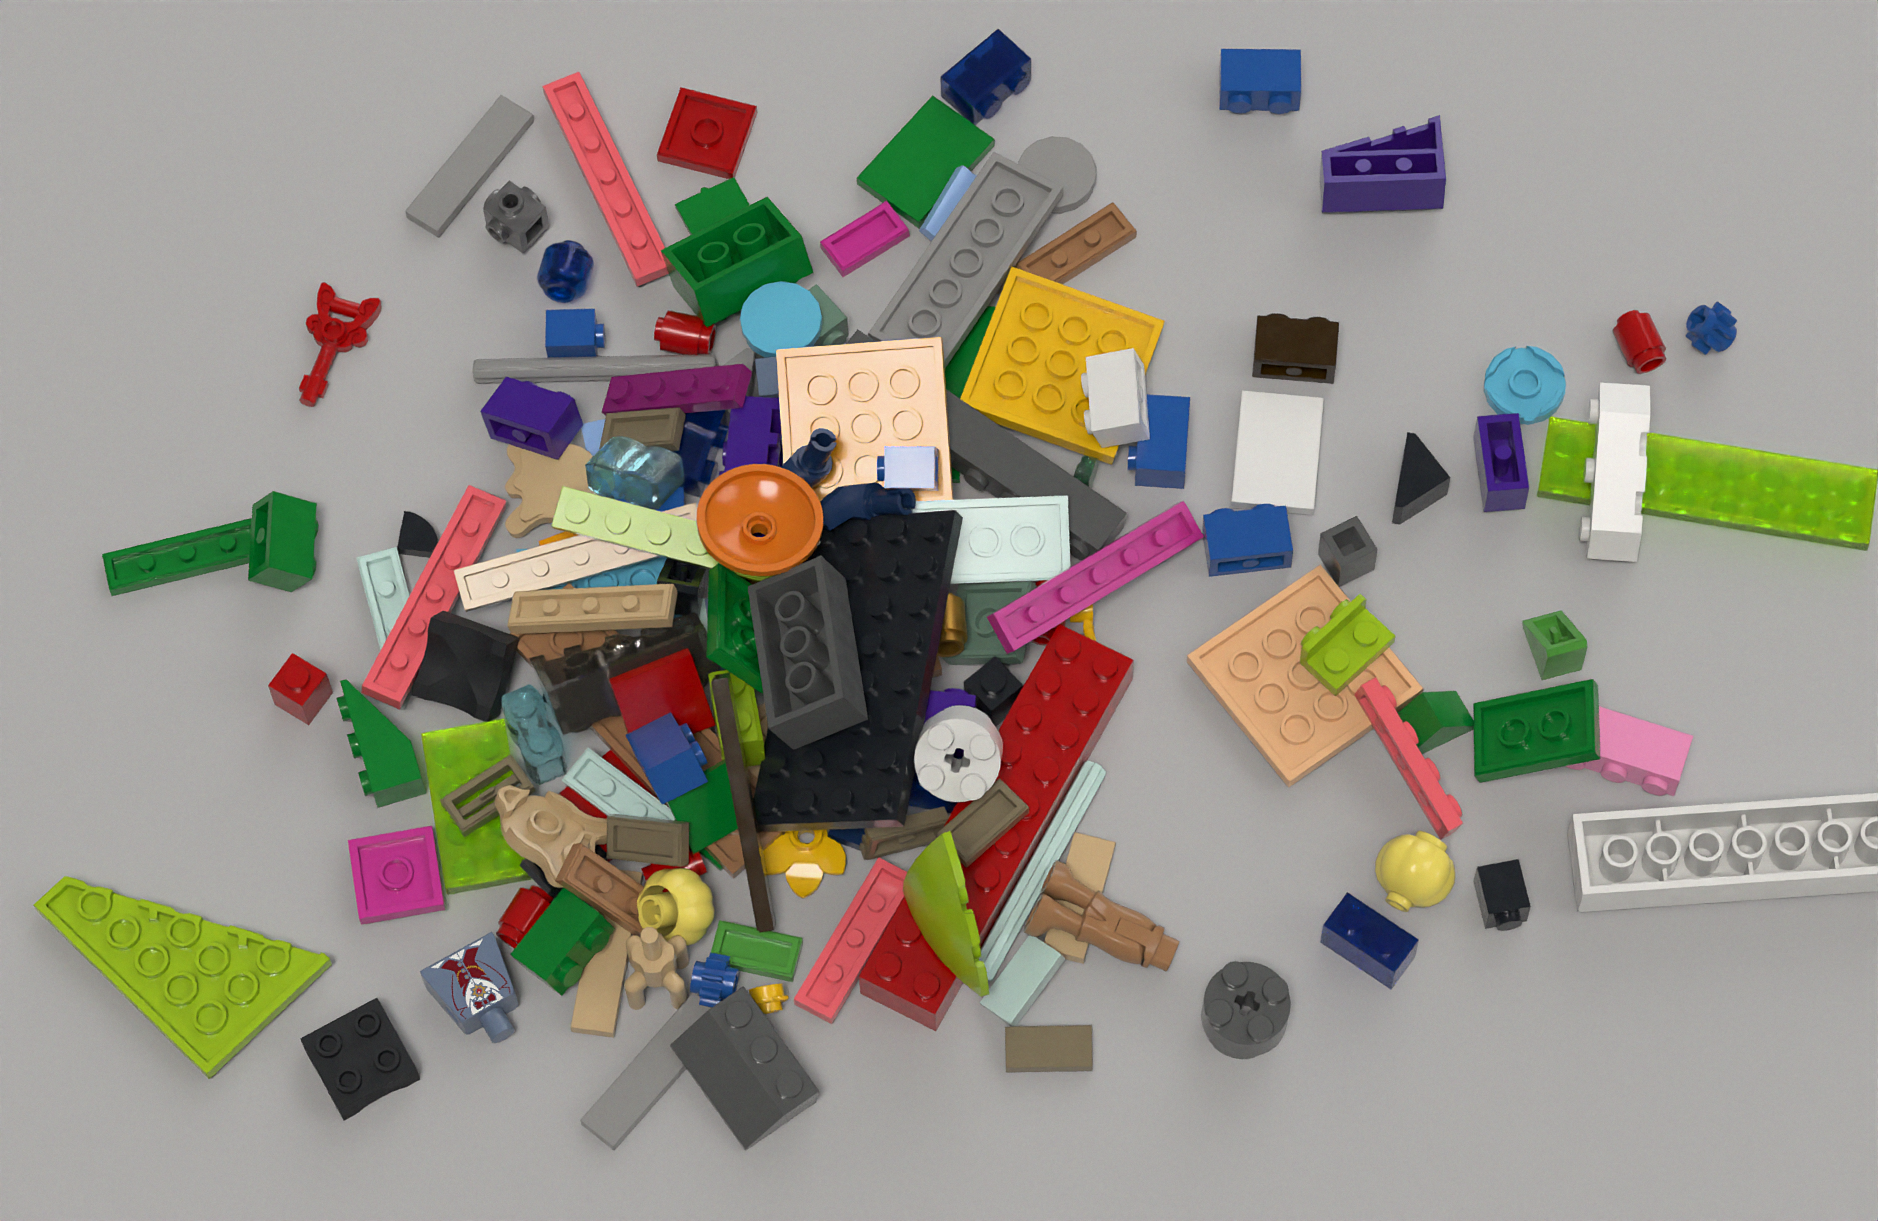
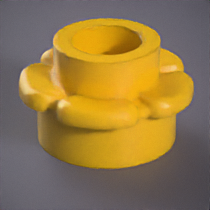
(769, 997)

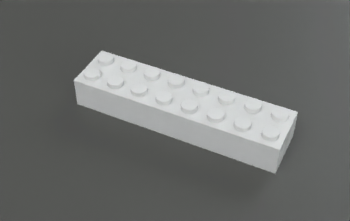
(1725, 852)

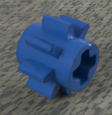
(1711, 328)
(714, 979)

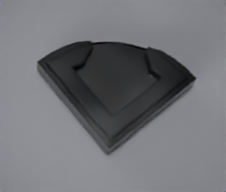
(416, 536)

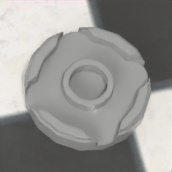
(1065, 164)

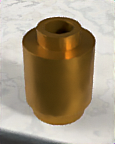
(954, 628)

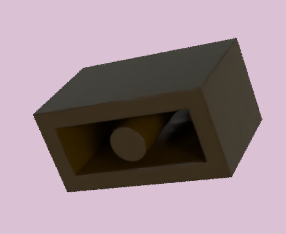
(1295, 348)

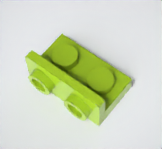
(1344, 645)

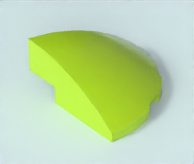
(938, 905)

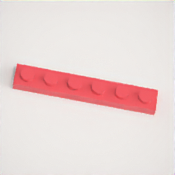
(607, 177)
(433, 593)

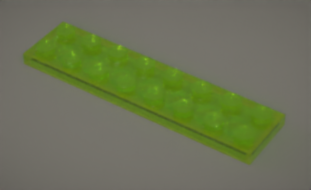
(1726, 486)

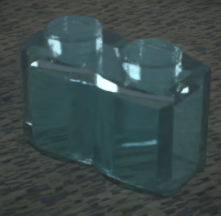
(634, 472)
(534, 734)

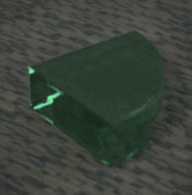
(1087, 470)

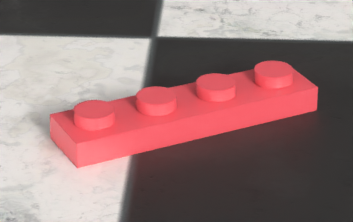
(1401, 743)
(852, 942)

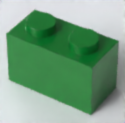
(282, 541)
(563, 941)

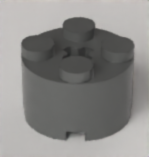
(1250, 986)

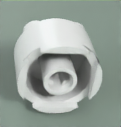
(958, 778)

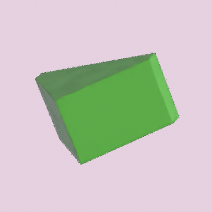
(1555, 644)

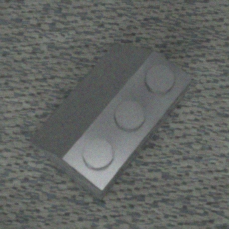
(745, 1068)

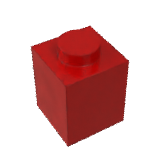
(300, 689)

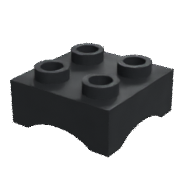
(466, 665)
(360, 1058)

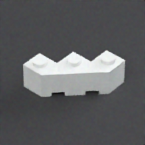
(1616, 472)

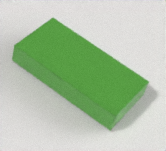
(758, 953)

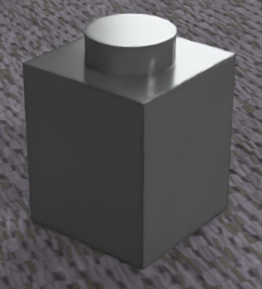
(1347, 551)

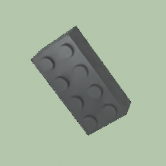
(807, 653)

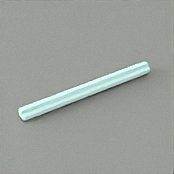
(1047, 852)

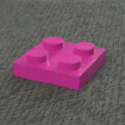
(396, 875)

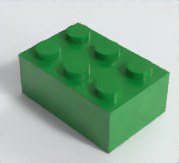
(733, 258)

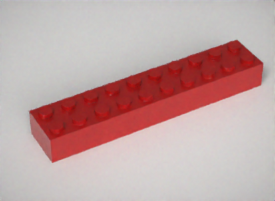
(1044, 747)

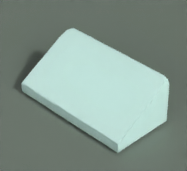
(1022, 980)

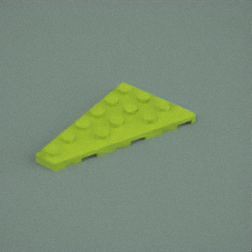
(188, 976)

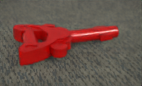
(335, 336)

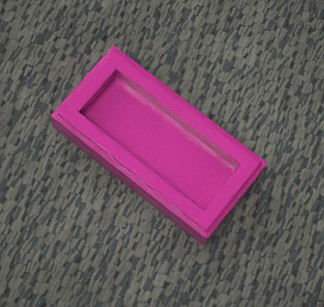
(864, 239)

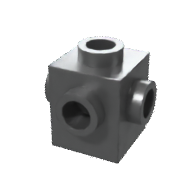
(515, 216)

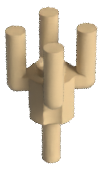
(656, 966)

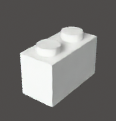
(1116, 398)

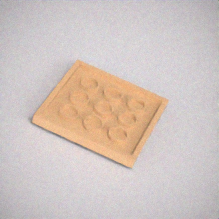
(1277, 701)

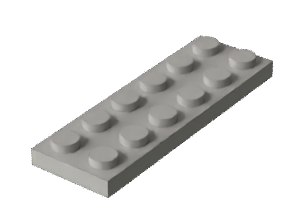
(970, 256)

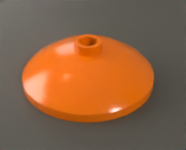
(764, 502)

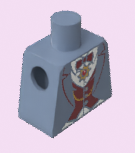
(474, 988)

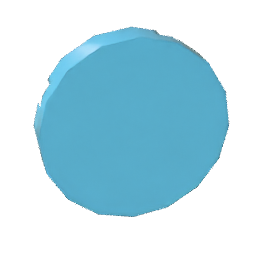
(780, 318)
(1525, 383)

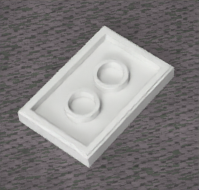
(1277, 451)

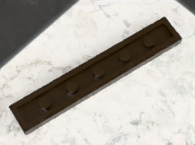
(743, 802)

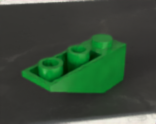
(386, 752)

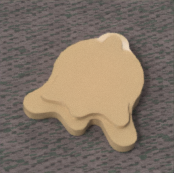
(539, 484)
(546, 828)

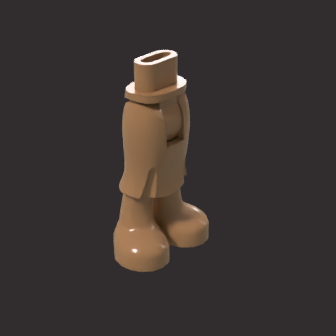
(1102, 923)

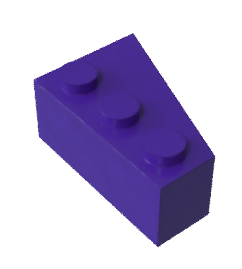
(1387, 172)
(754, 435)

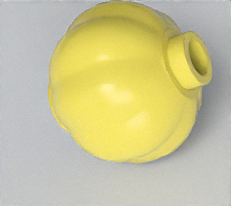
(1415, 871)
(682, 911)

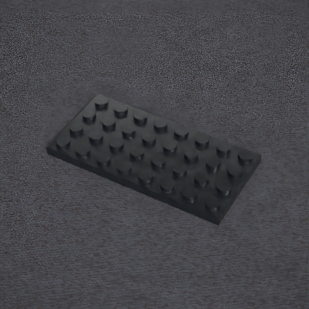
(898, 597)

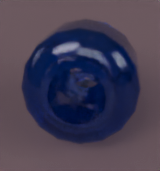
(565, 271)

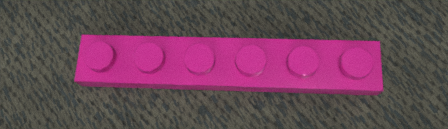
(1094, 577)

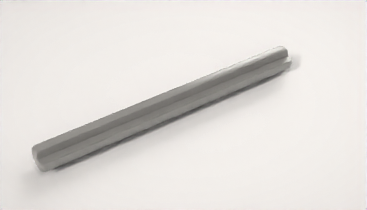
(583, 368)

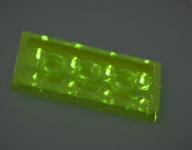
(452, 760)

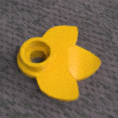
(804, 862)

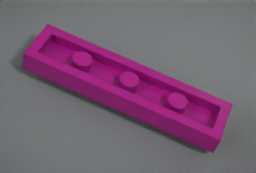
(688, 388)

